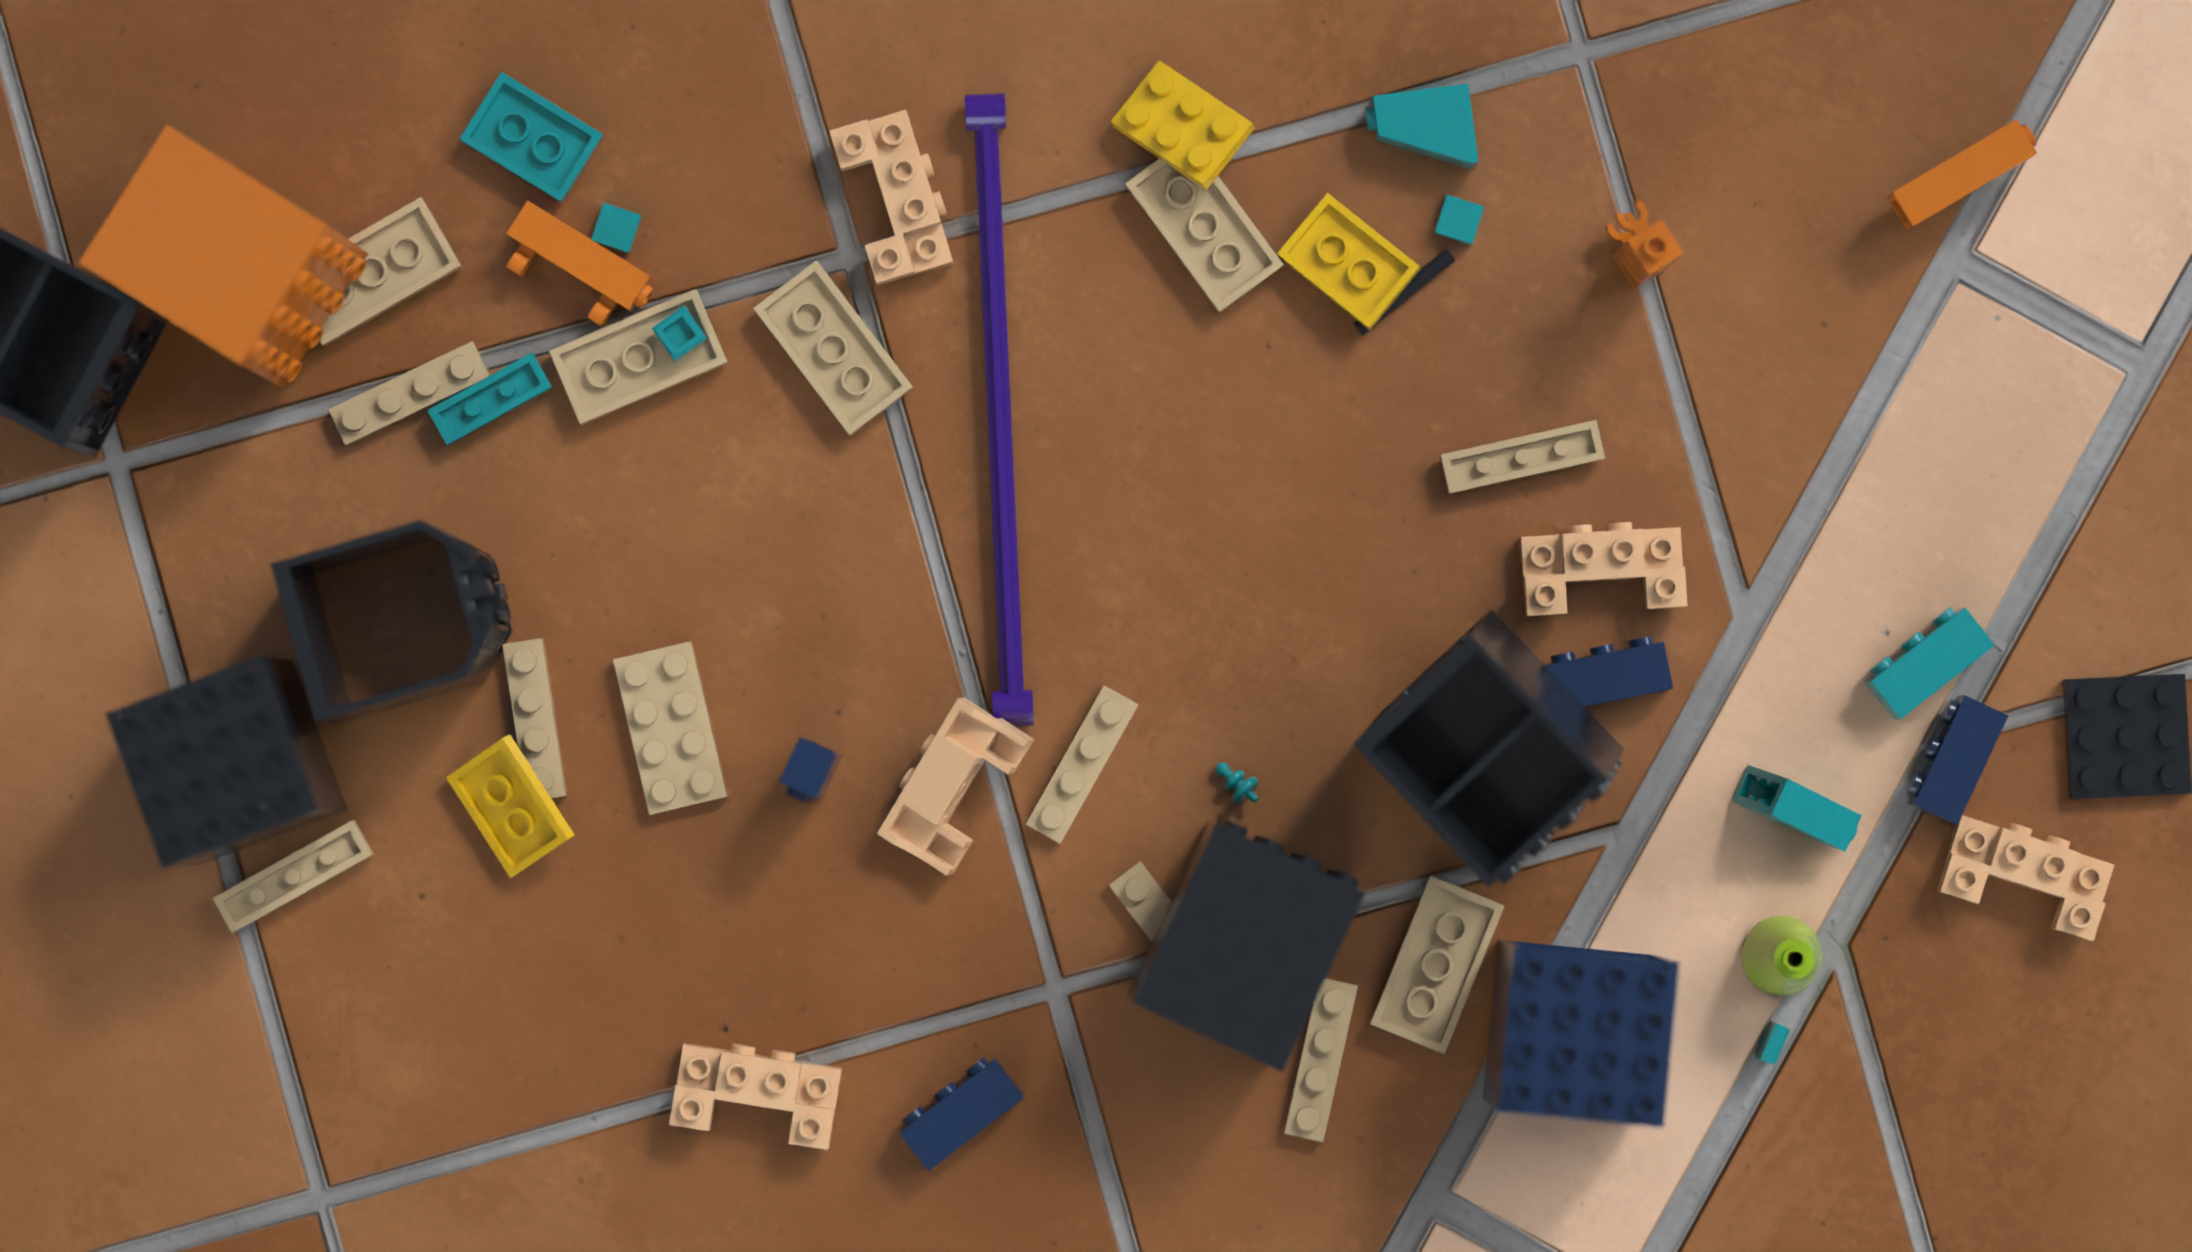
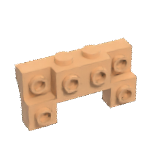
(904, 183)
(1601, 556)
(943, 777)
(2041, 865)
(760, 1081)

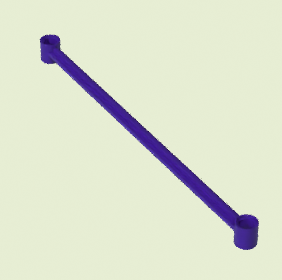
(985, 116)

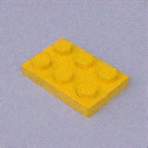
(1182, 125)
(1348, 261)
(510, 806)

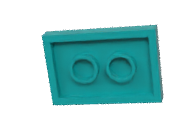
(531, 137)

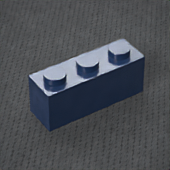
(1614, 674)
(1956, 758)
(809, 770)
(960, 1112)

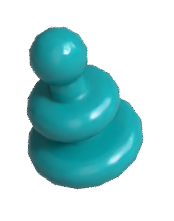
(1244, 789)

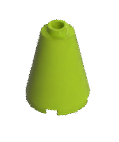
(1767, 952)

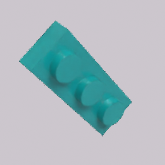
(490, 399)

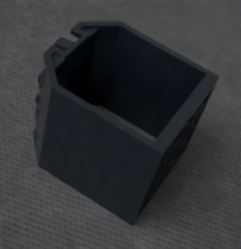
(480, 597)

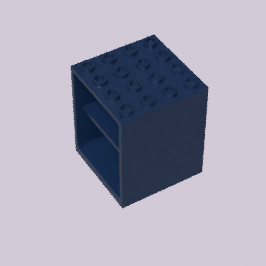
(1580, 1033)

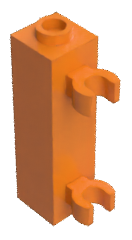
(1963, 174)
(1644, 248)
(580, 258)

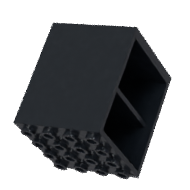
(67, 347)
(1492, 750)
(226, 761)
(1246, 943)

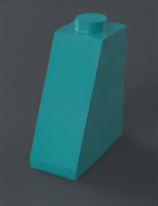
(1427, 122)
(1797, 807)

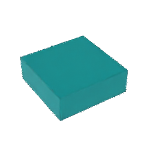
(1459, 220)
(616, 228)
(679, 333)
(1772, 1043)

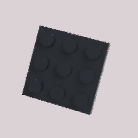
(2127, 736)

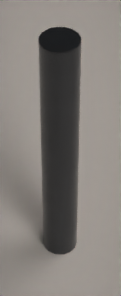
(1421, 279)

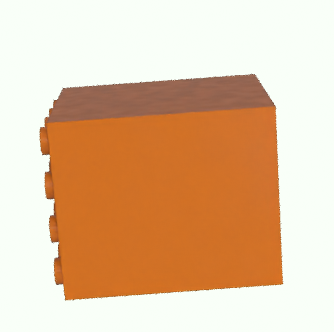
(225, 258)

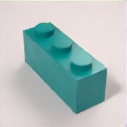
(1928, 661)

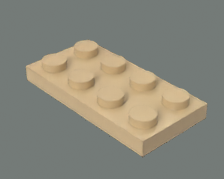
(1205, 232)
(403, 259)
(833, 348)
(630, 362)
(670, 728)
(1436, 964)

